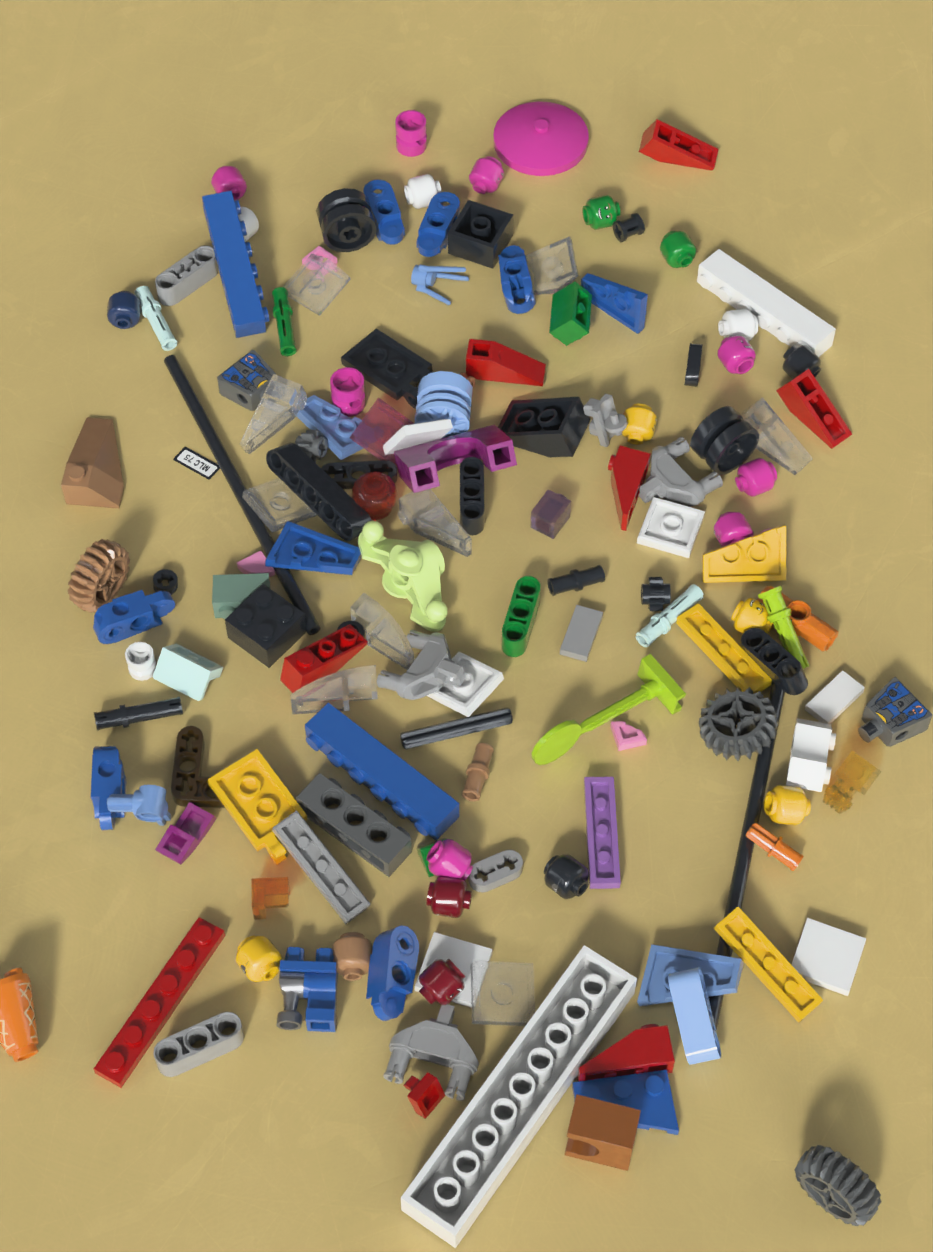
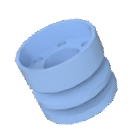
(445, 397)

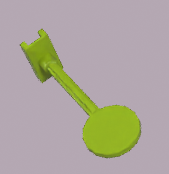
(564, 735)

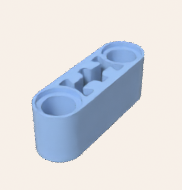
(694, 1016)

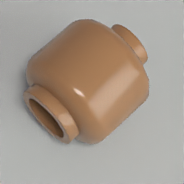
(352, 955)

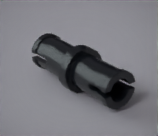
(576, 580)

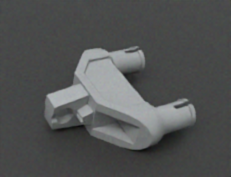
(671, 481)
(428, 671)
(437, 1043)

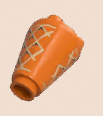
(17, 1016)

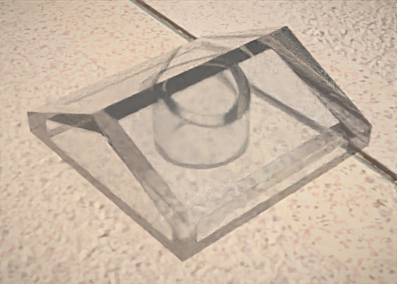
(552, 267)
(316, 283)

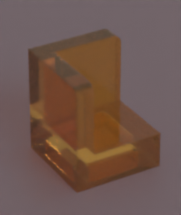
(269, 894)

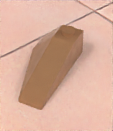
(94, 467)

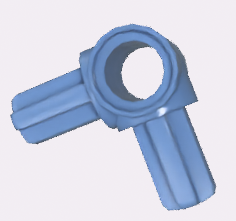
(146, 804)

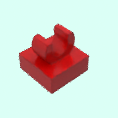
(424, 1094)

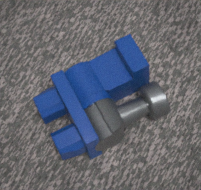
(308, 980)

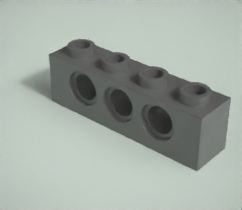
(383, 855)

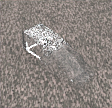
(382, 631)
(337, 689)

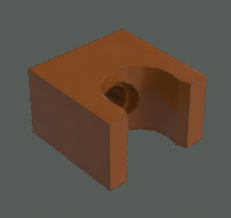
(602, 1132)

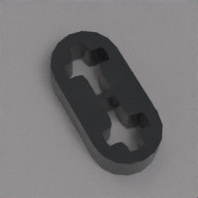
(693, 365)

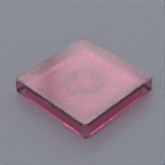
(378, 427)

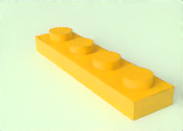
(723, 650)
(768, 964)

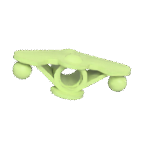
(409, 573)

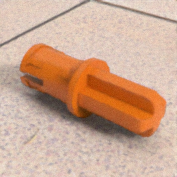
(774, 846)

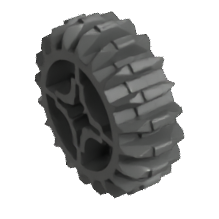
(722, 716)
(838, 1185)

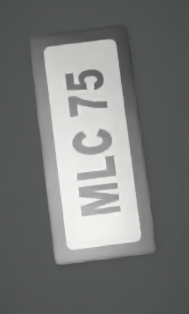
(196, 463)

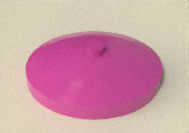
(541, 138)

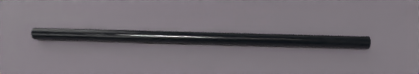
(237, 486)
(746, 846)

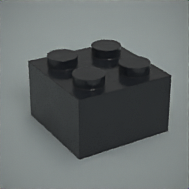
(480, 234)
(266, 625)

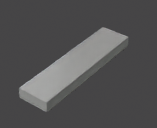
(321, 867)

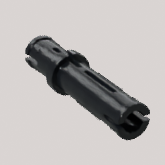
(138, 713)

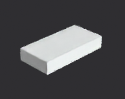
(834, 698)

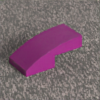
(187, 833)

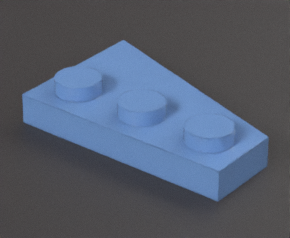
(331, 425)
(719, 973)

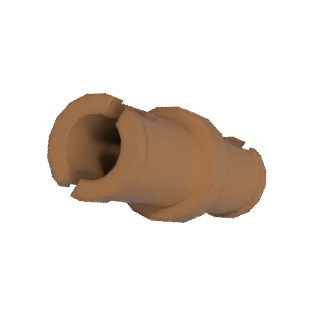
(477, 772)

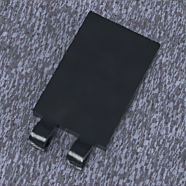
(388, 365)

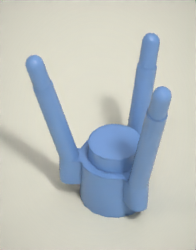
(425, 276)

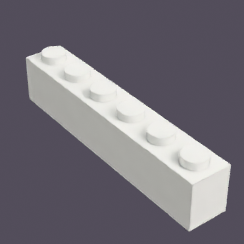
(773, 308)

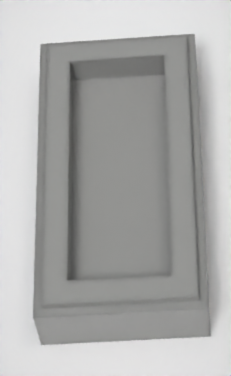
(581, 633)

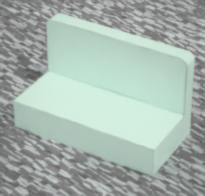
(185, 671)

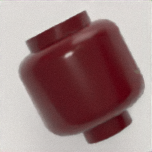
(448, 897)
(441, 982)

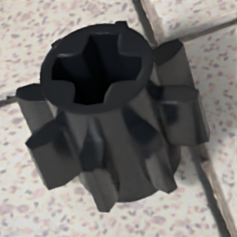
(655, 594)

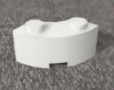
(809, 755)

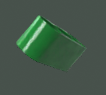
(520, 627)

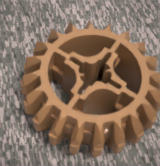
(98, 575)

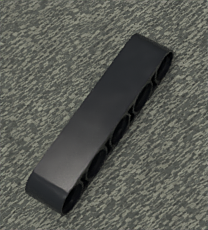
(318, 490)

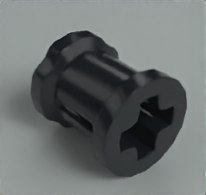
(628, 227)

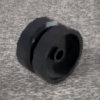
(346, 220)
(724, 440)

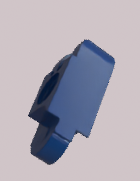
(385, 212)
(437, 223)
(516, 280)
(131, 615)
(106, 780)
(392, 971)

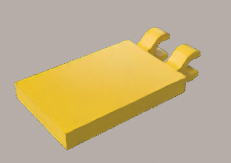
(256, 801)

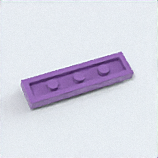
(602, 833)

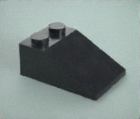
(546, 425)

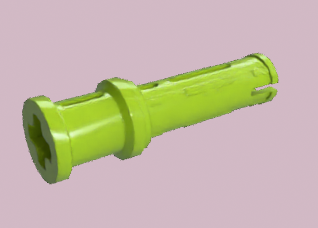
(780, 617)

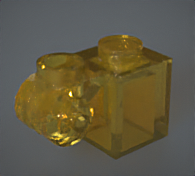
(854, 776)

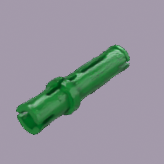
(287, 342)

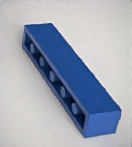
(234, 264)
(382, 772)

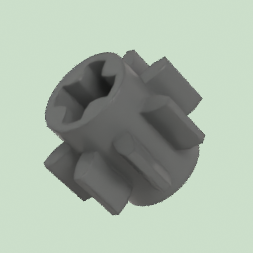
(312, 444)

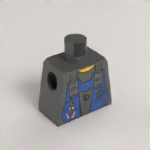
(246, 381)
(894, 715)

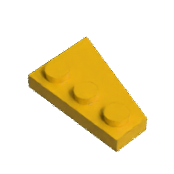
(749, 559)

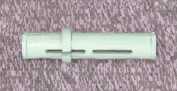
(152, 311)
(661, 622)

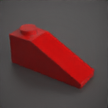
(676, 147)
(814, 409)
(628, 473)
(638, 1052)

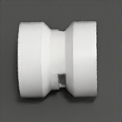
(140, 661)

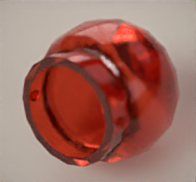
(375, 494)

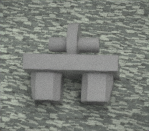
(605, 419)

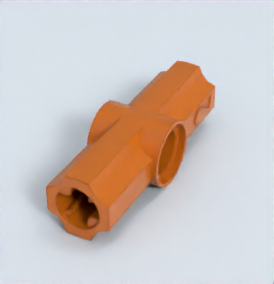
(808, 625)

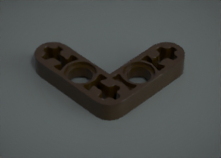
(197, 785)

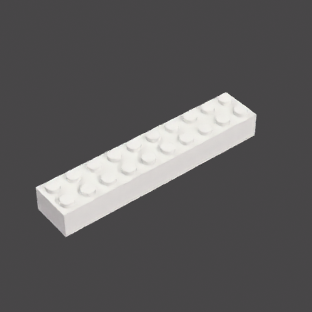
(518, 1096)

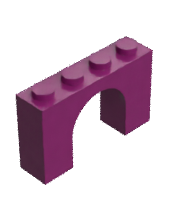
(420, 463)

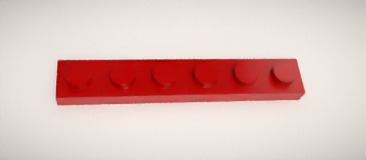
(159, 1002)

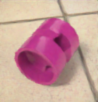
(411, 133)
(348, 391)

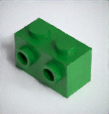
(570, 313)

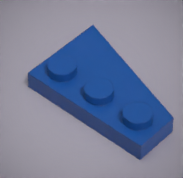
(618, 301)
(312, 551)
(640, 1091)

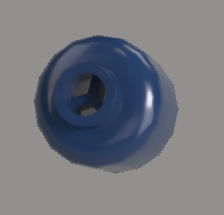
(125, 309)

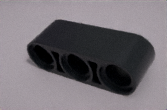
(472, 495)
(775, 661)

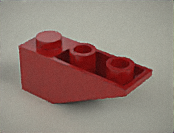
(499, 363)
(321, 657)

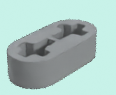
(496, 872)

